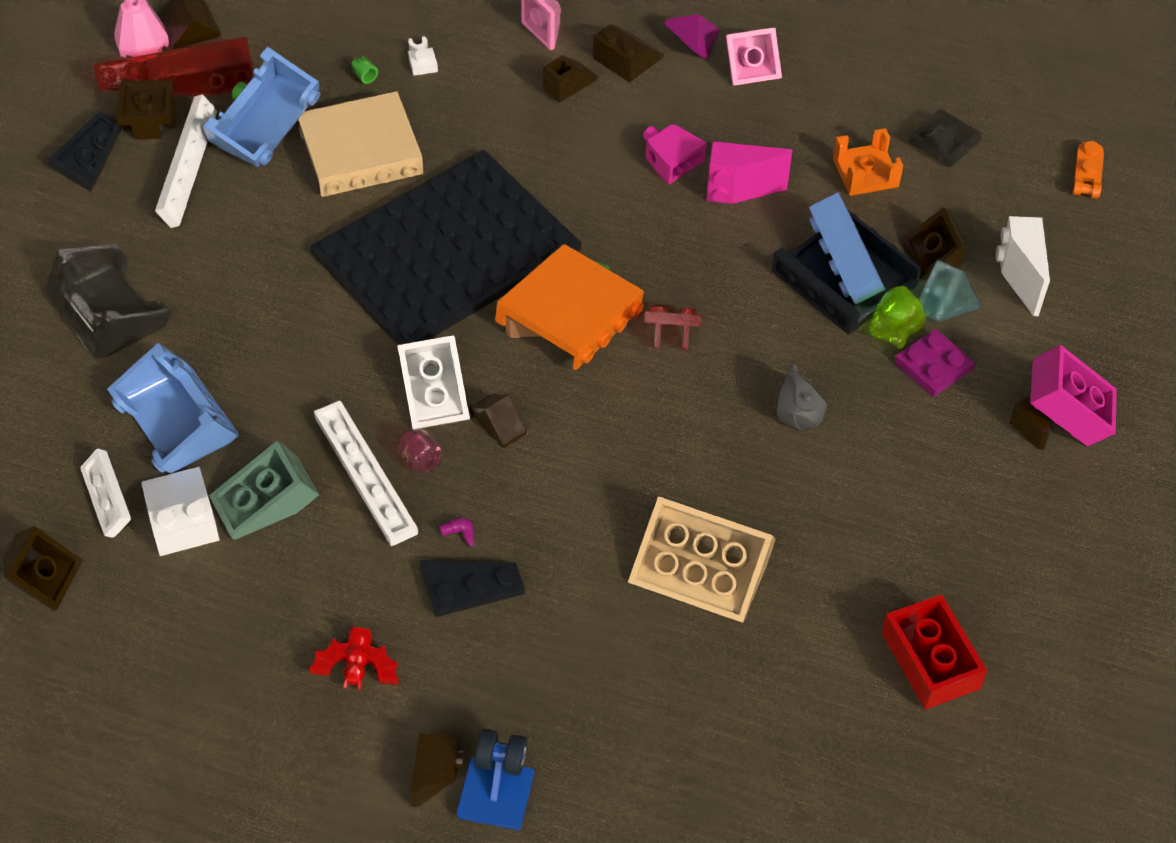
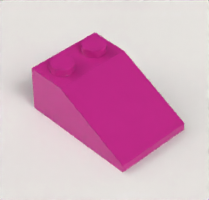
(746, 172)

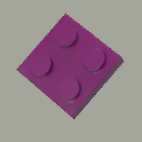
(934, 362)

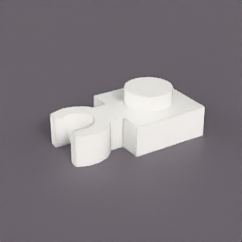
(421, 58)

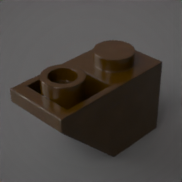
(566, 77)

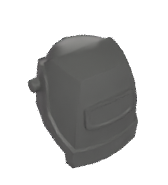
(799, 402)

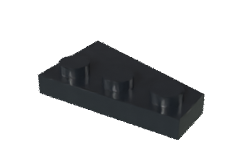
(87, 151)
(469, 584)

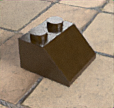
(623, 52)

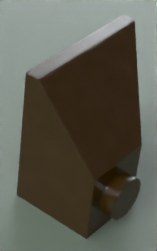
(40, 566)

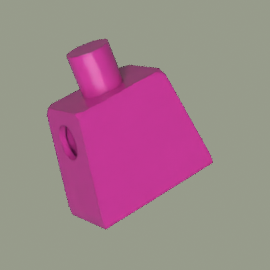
(673, 151)

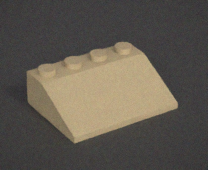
(701, 559)

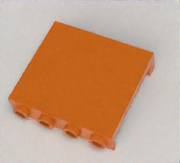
(572, 303)

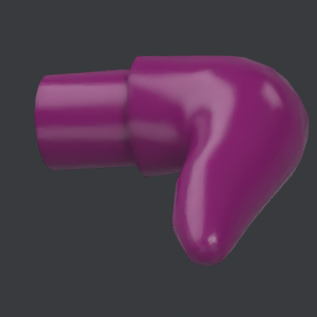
(459, 525)

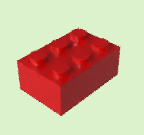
(933, 651)

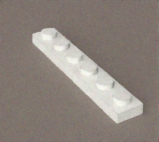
(185, 163)
(366, 473)

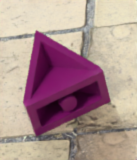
(695, 32)

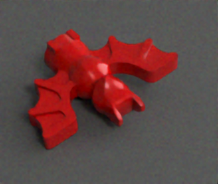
(356, 654)

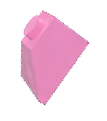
(542, 19)
(753, 56)

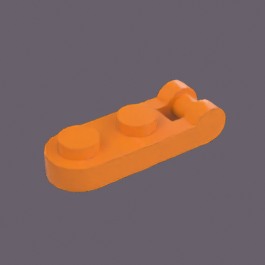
(1088, 169)

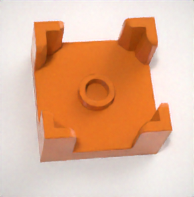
(867, 167)

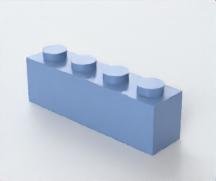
(846, 248)

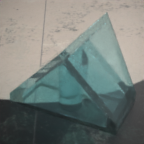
(947, 293)

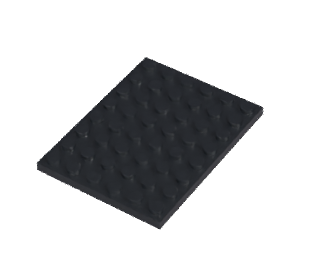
(443, 249)

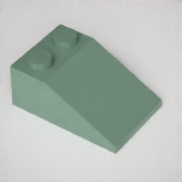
(264, 492)

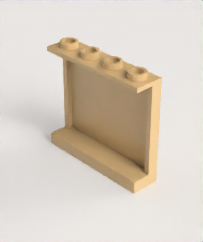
(360, 143)

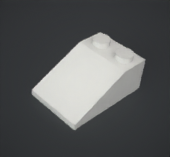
(1025, 260)
(433, 382)
(179, 511)

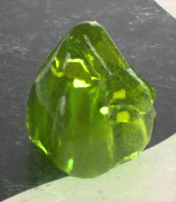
(897, 316)

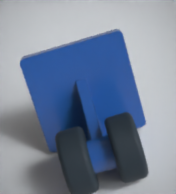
(497, 782)

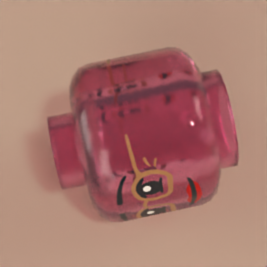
(419, 451)

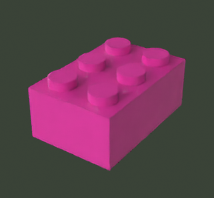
(1073, 395)

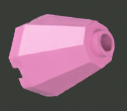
(139, 30)

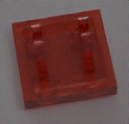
(685, 317)

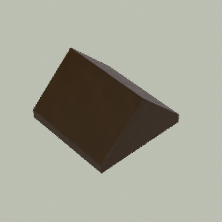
(188, 22)
(935, 241)

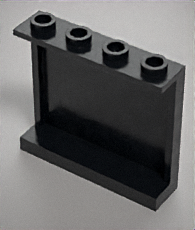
(811, 276)

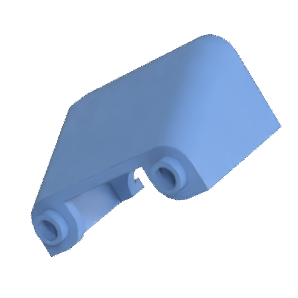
(264, 110)
(172, 409)

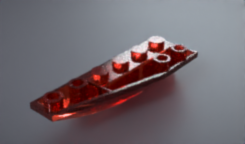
(194, 70)

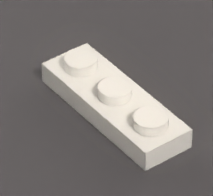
(105, 493)

